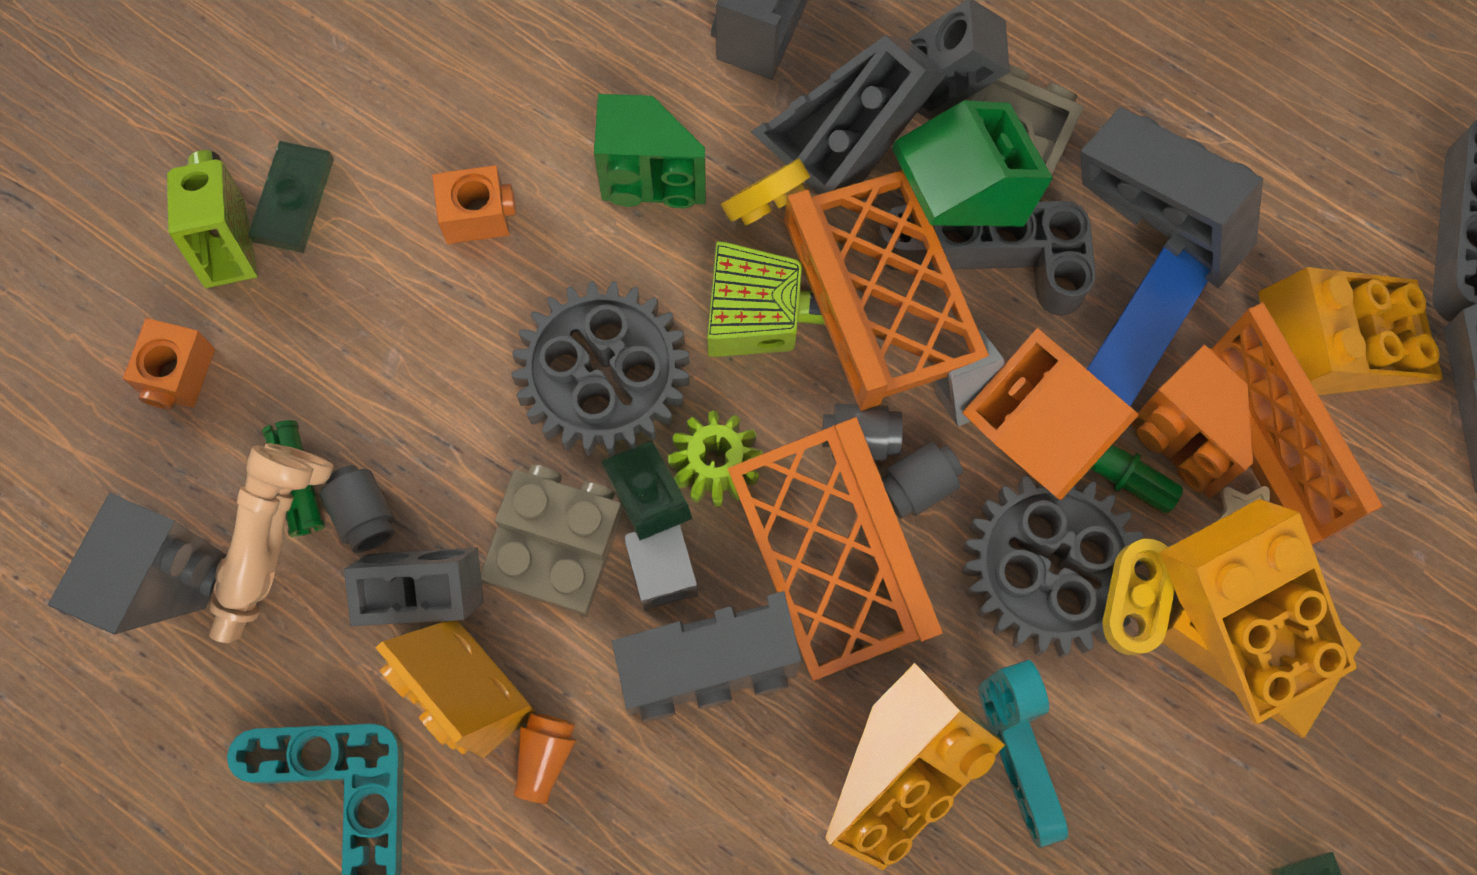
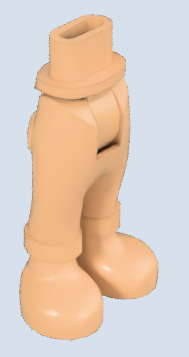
(258, 533)

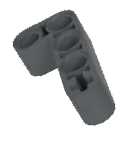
(1035, 249)
(1455, 257)

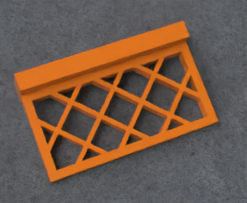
(840, 304)
(1285, 449)
(881, 531)

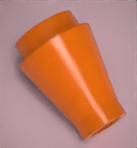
(542, 755)

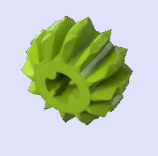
(692, 457)

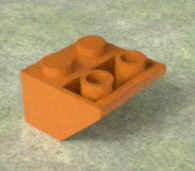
(1049, 414)
(1200, 423)

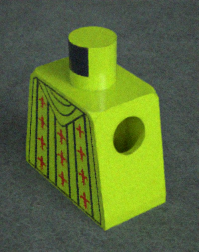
(204, 199)
(756, 302)

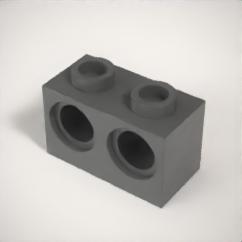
(969, 48)
(414, 586)

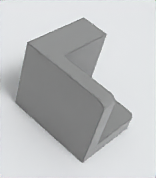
(967, 382)
(661, 567)

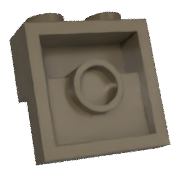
(1045, 113)
(552, 539)

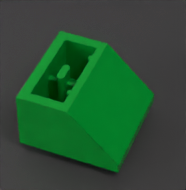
(646, 154)
(974, 166)

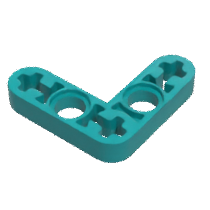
(1010, 702)
(358, 780)

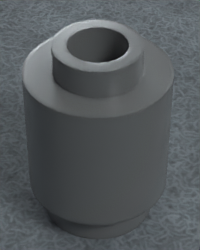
(880, 427)
(922, 479)
(357, 508)

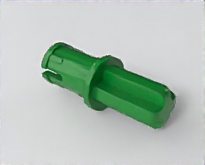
(1138, 479)

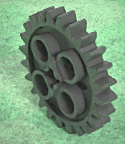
(560, 395)
(1035, 609)

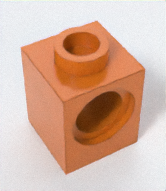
(457, 189)
(154, 348)

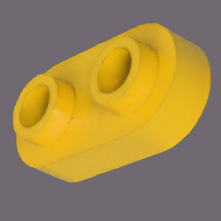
(754, 200)
(1143, 600)

